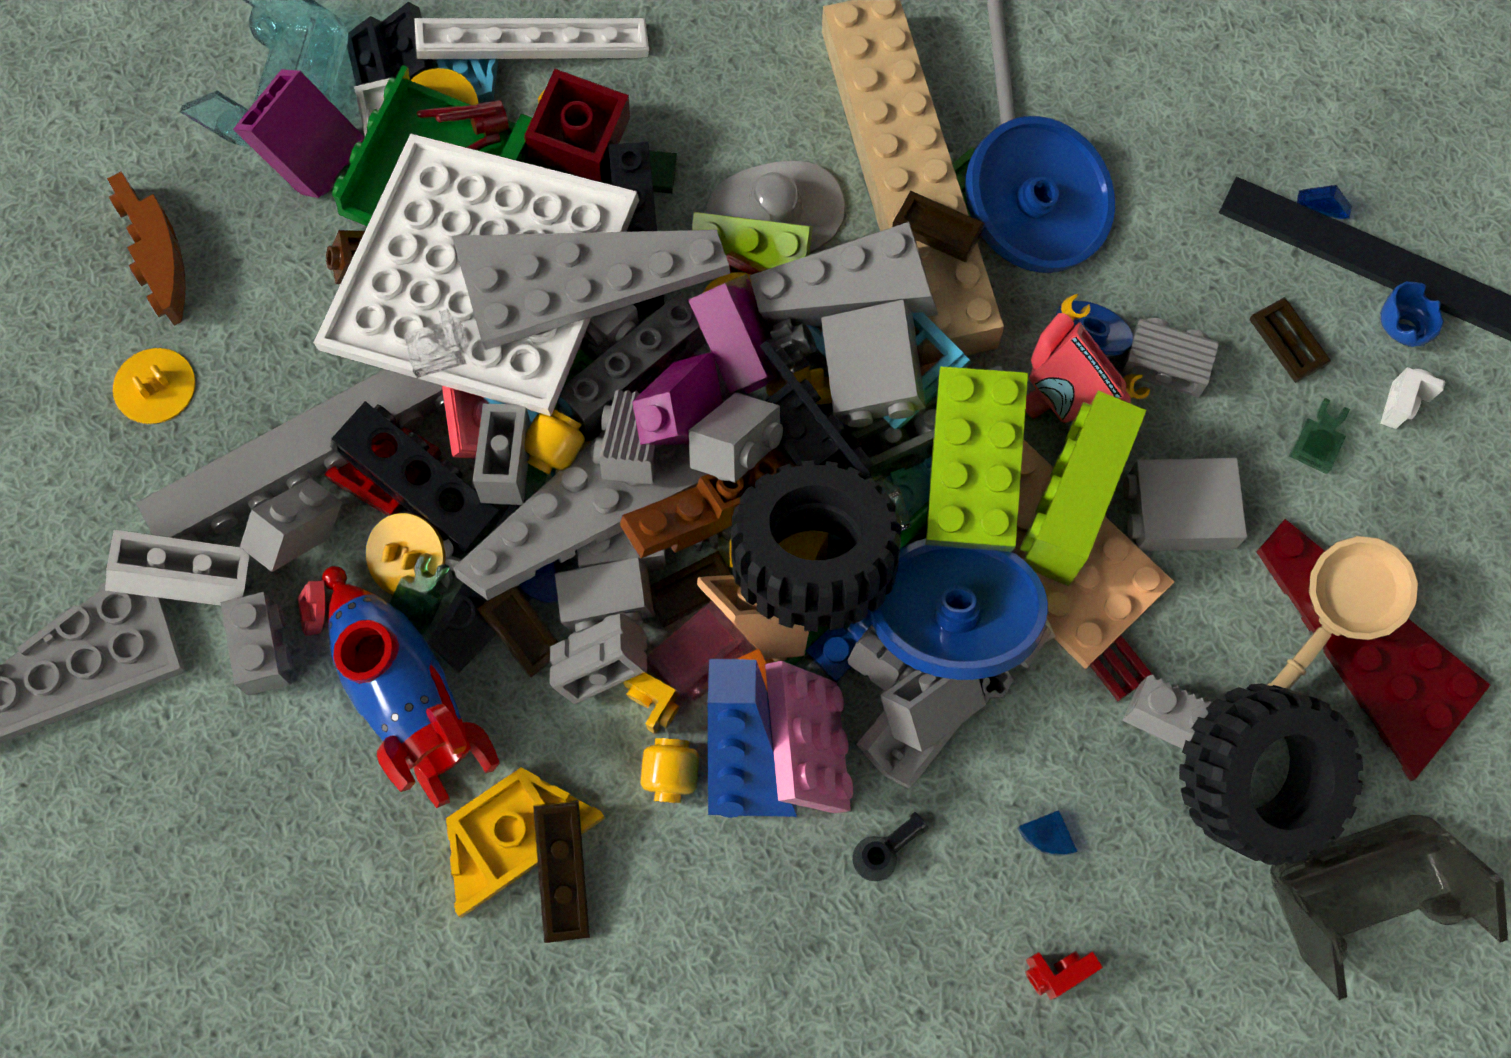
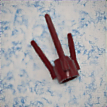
(486, 119)

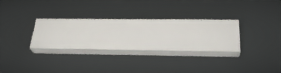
(530, 38)

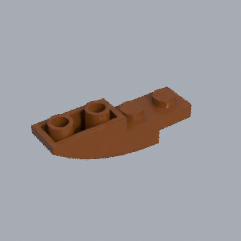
(155, 249)
(692, 513)

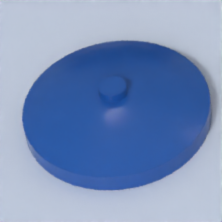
(1040, 194)
(962, 611)

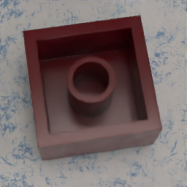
(577, 125)

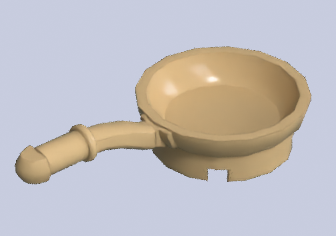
(1358, 592)

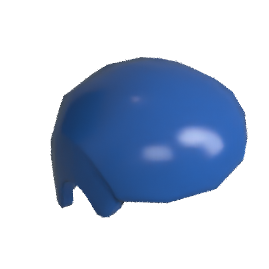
(1410, 303)

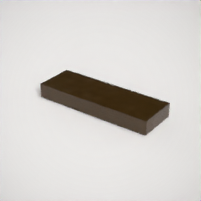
(561, 871)

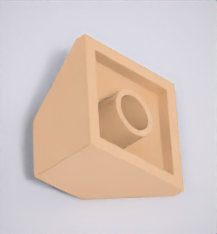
(763, 633)

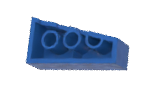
(741, 743)

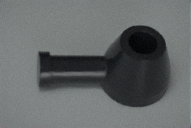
(889, 848)

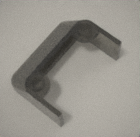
(1380, 877)

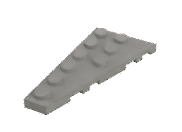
(555, 279)
(566, 515)
(87, 659)

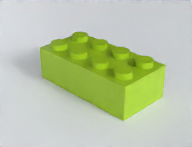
(976, 459)
(1081, 487)

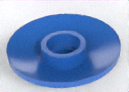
(1105, 327)

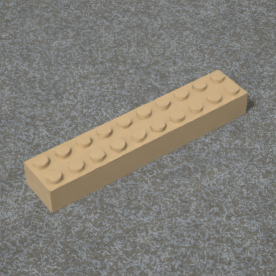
(906, 152)

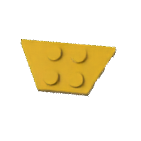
(496, 836)

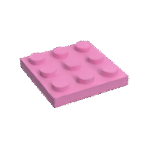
(808, 739)

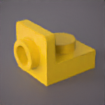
(647, 689)

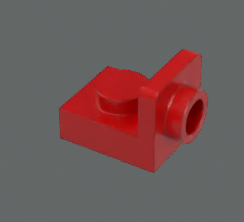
(1070, 971)

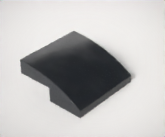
(382, 47)

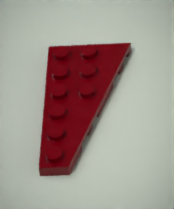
(1401, 680)

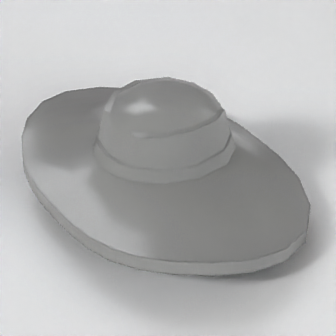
(786, 194)

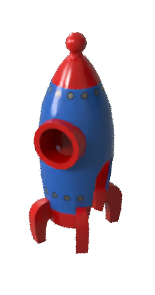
(399, 690)

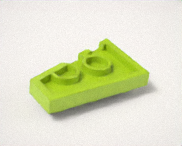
(758, 240)

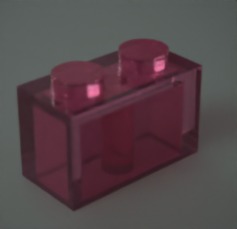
(685, 655)

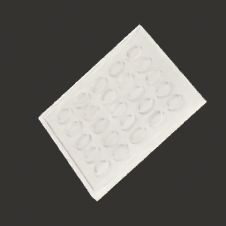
(412, 270)

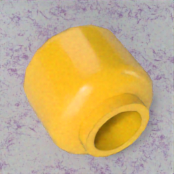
(553, 441)
(669, 769)

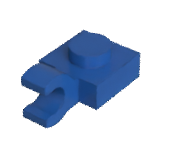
(835, 646)

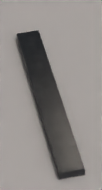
(1367, 255)

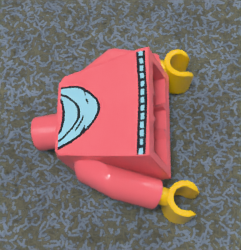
(1073, 368)

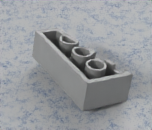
(846, 279)

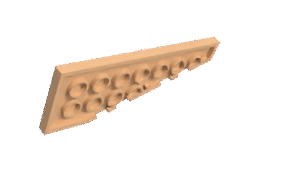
(1107, 591)

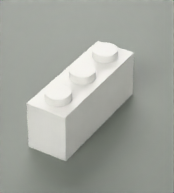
(175, 568)

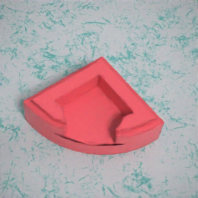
(311, 597)

